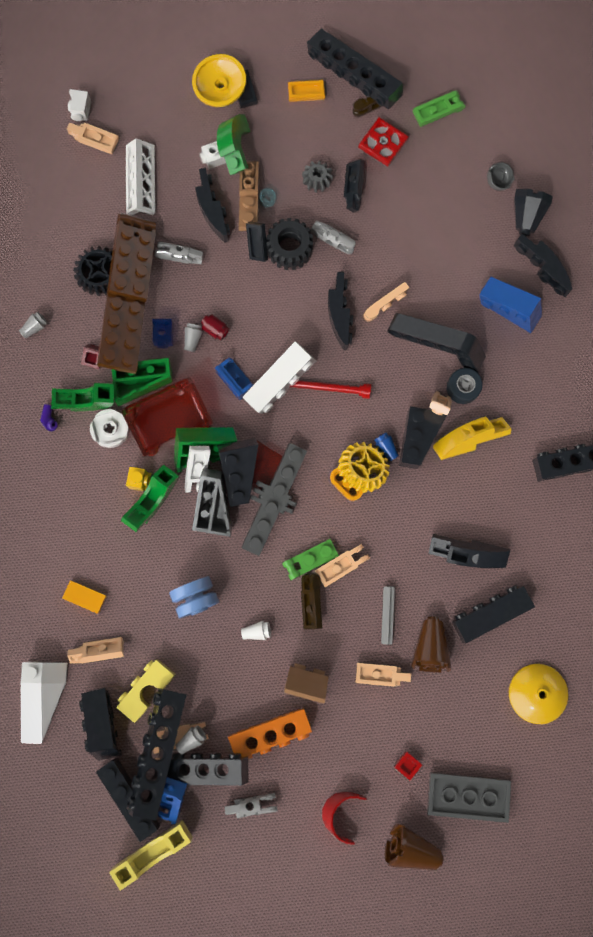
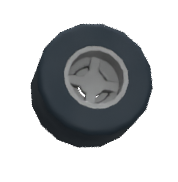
(464, 379)

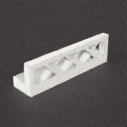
(134, 182)

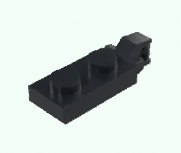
(354, 184)

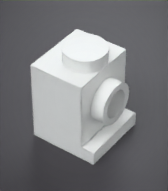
(79, 105)
(211, 156)

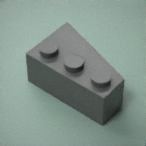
(212, 506)

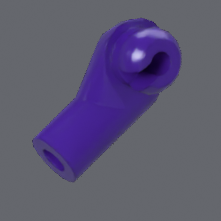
(47, 420)

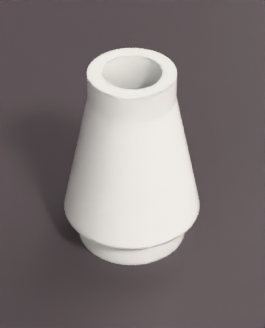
(257, 631)

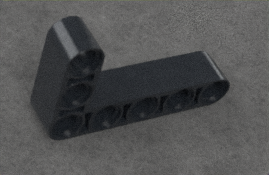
(439, 337)

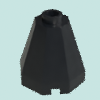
(530, 209)

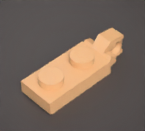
(94, 137)
(97, 651)
(380, 675)

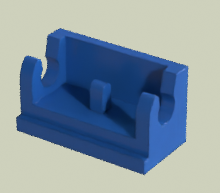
(233, 378)
(172, 799)

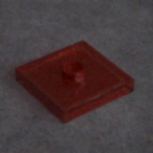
(266, 464)

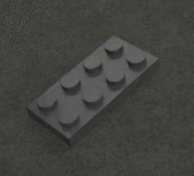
(469, 797)

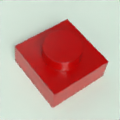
(407, 765)

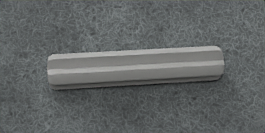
(388, 615)

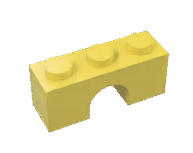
(132, 703)

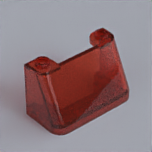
(157, 416)

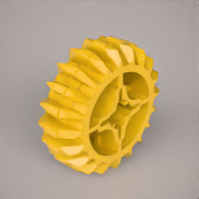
(358, 472)

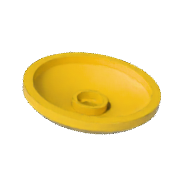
(215, 72)
(525, 691)

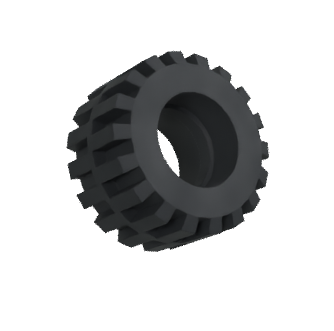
(293, 230)

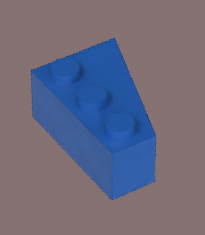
(512, 303)

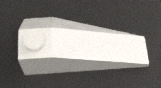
(40, 695)

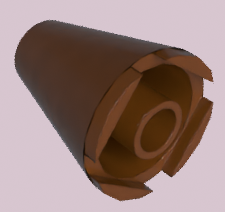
(432, 647)
(411, 850)

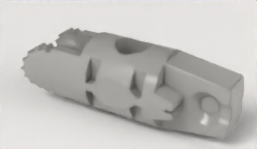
(333, 237)
(178, 253)
(241, 810)

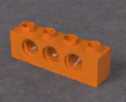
(296, 717)

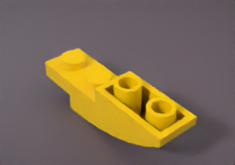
(468, 435)

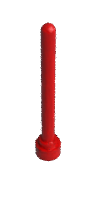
(363, 390)

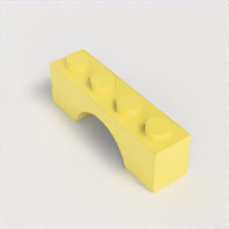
(151, 853)

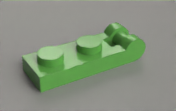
(438, 108)
(311, 559)

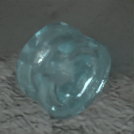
(267, 191)

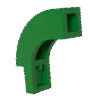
(229, 142)
(89, 399)
(152, 499)

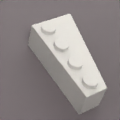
(279, 377)

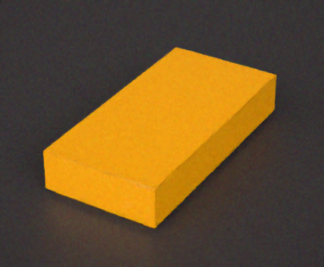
(306, 90)
(84, 597)

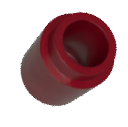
(214, 327)

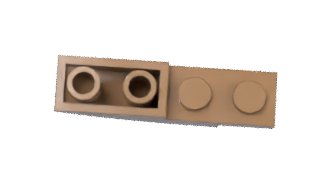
(248, 195)

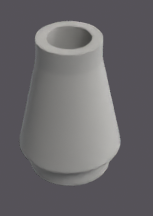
(34, 324)
(192, 336)
(192, 739)

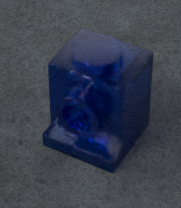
(166, 326)

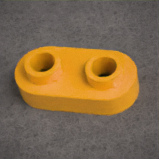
(344, 488)

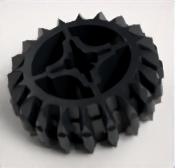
(88, 260)

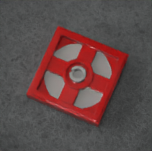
(383, 142)

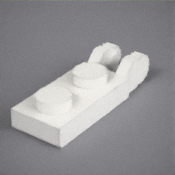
(197, 460)

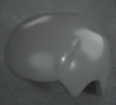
(500, 176)

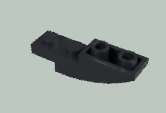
(210, 208)
(551, 268)
(338, 313)
(469, 554)

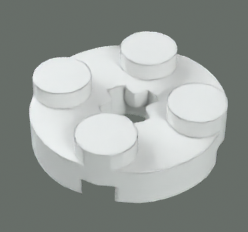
(100, 423)

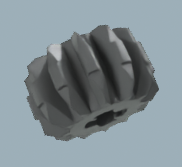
(317, 176)

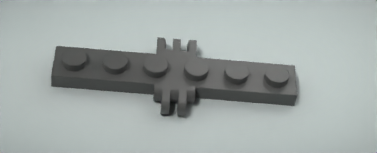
(273, 499)

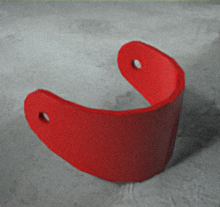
(330, 807)

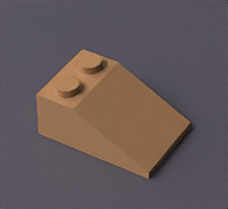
(306, 683)

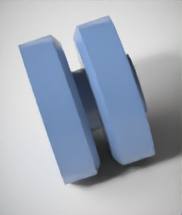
(194, 597)

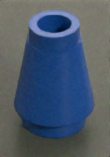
(386, 445)

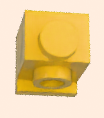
(138, 479)

